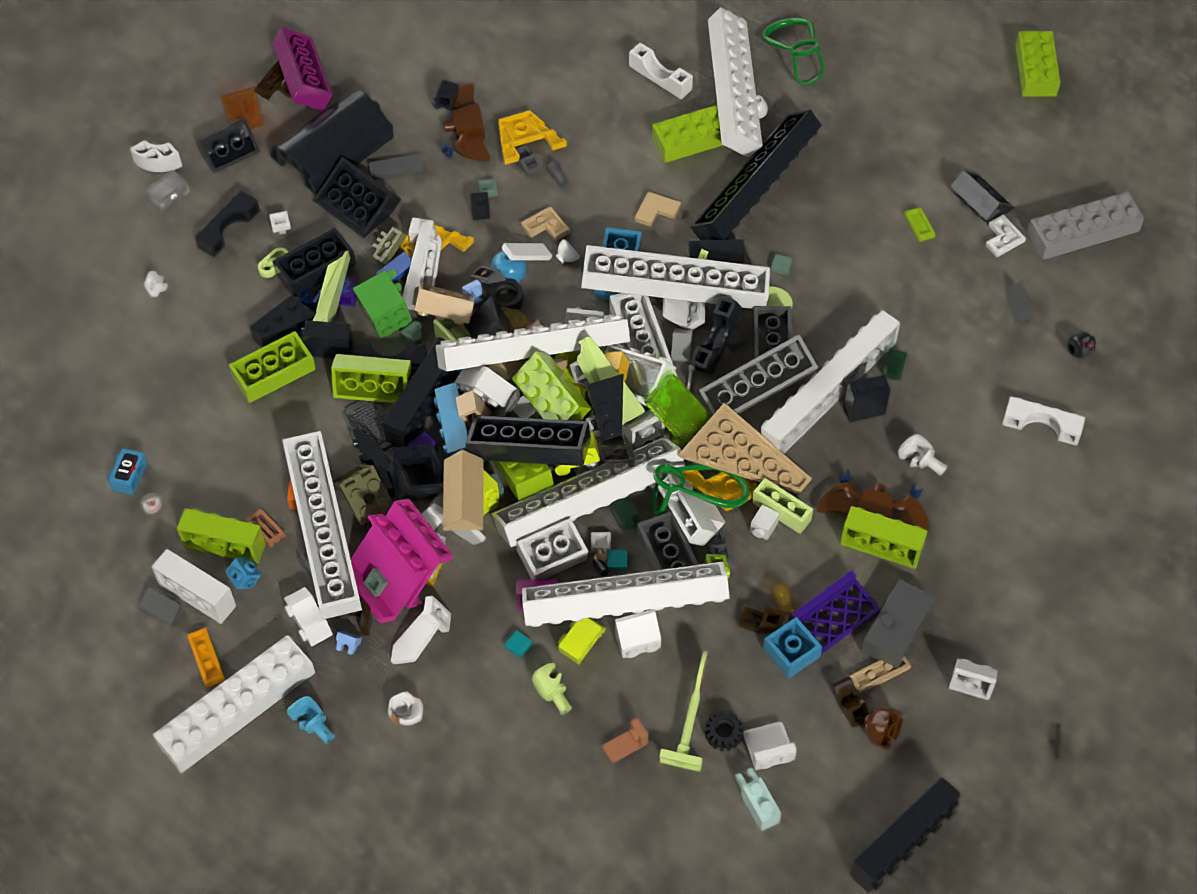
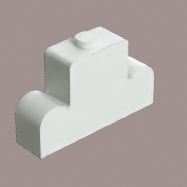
(695, 516)

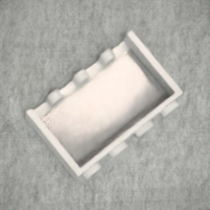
(643, 371)

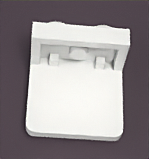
(684, 313)
(769, 746)

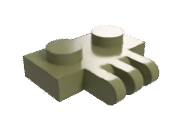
(388, 245)

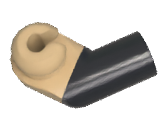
(599, 562)

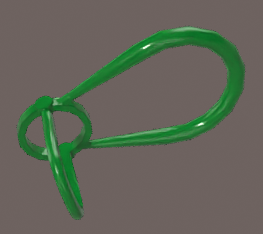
(793, 21)
(710, 499)

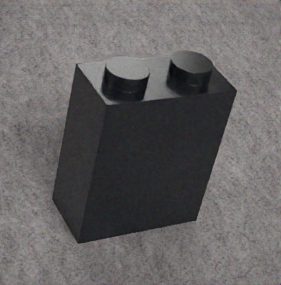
(327, 338)
(867, 398)

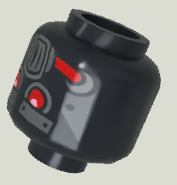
(1081, 345)

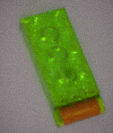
(677, 409)

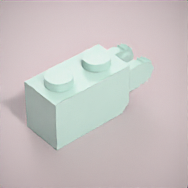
(759, 800)

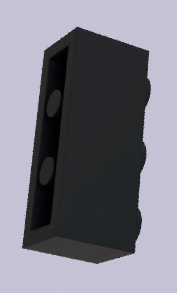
(718, 250)

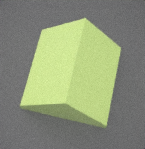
(449, 330)

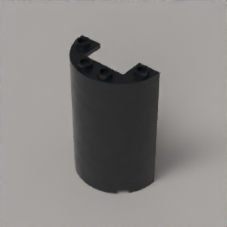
(346, 129)

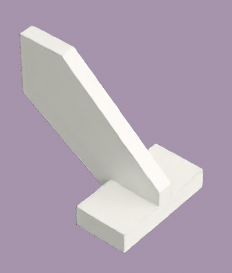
(434, 516)
(421, 631)

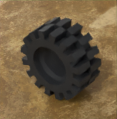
(724, 742)

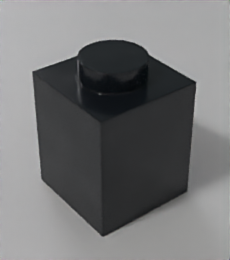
(447, 94)
(480, 206)

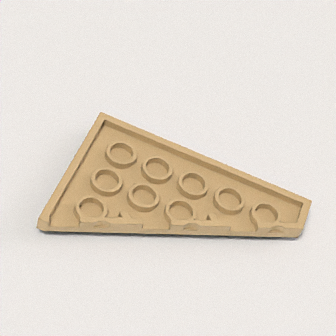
(739, 449)

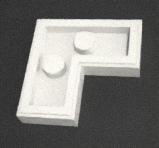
(1007, 236)

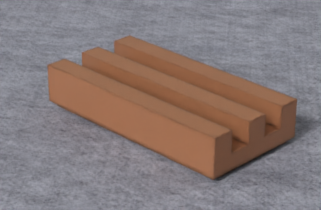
(275, 538)

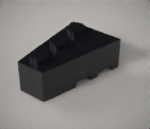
(281, 321)
(607, 405)

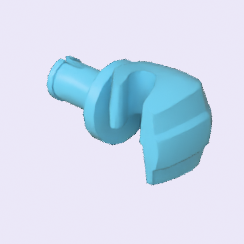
(308, 709)

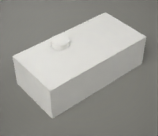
(194, 586)

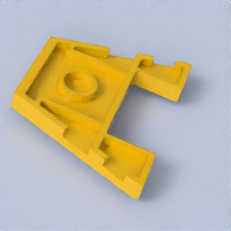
(523, 129)
(459, 241)
(718, 486)

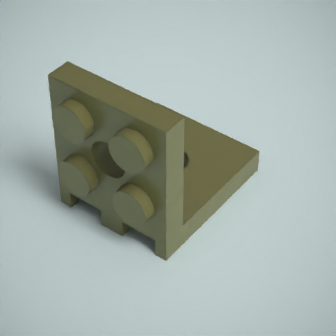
(356, 484)

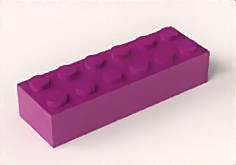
(302, 69)

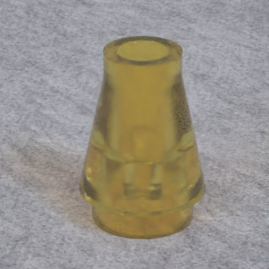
(782, 596)

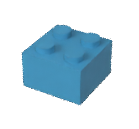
(792, 647)

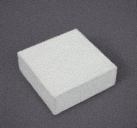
(600, 540)

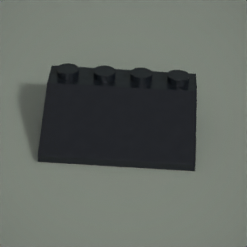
(356, 198)

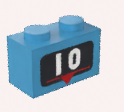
(127, 471)

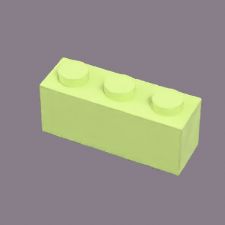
(791, 510)

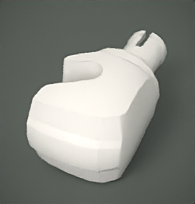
(922, 454)

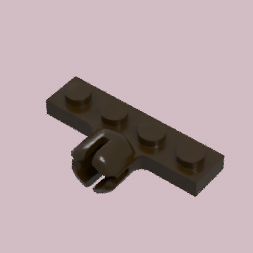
(272, 82)

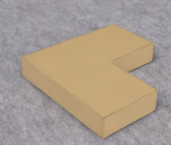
(656, 204)
(548, 221)

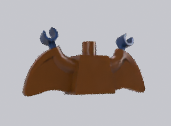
(468, 126)
(843, 496)

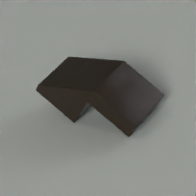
(366, 618)
(761, 622)
(849, 702)

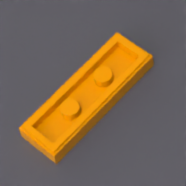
(206, 657)

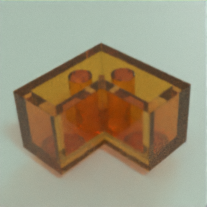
(244, 104)

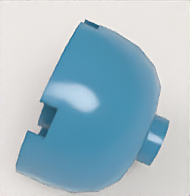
(509, 268)

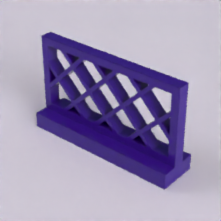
(828, 596)

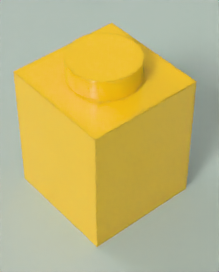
(619, 362)

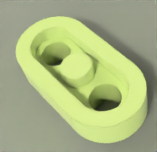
(267, 262)

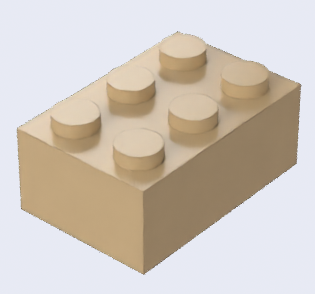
(444, 304)

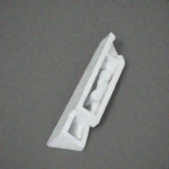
(423, 263)

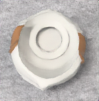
(405, 708)

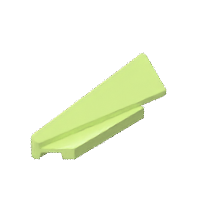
(332, 289)
(597, 368)

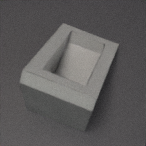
(681, 345)

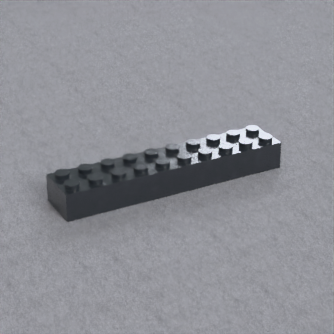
(756, 176)

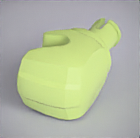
(550, 688)

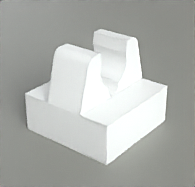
(280, 222)
(154, 284)

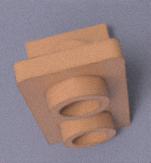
(627, 742)

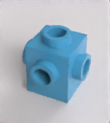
(243, 573)

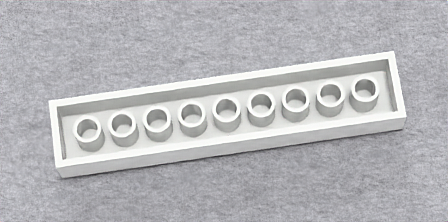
(734, 83)
(674, 277)
(524, 343)
(831, 382)
(585, 492)
(321, 525)
(625, 594)

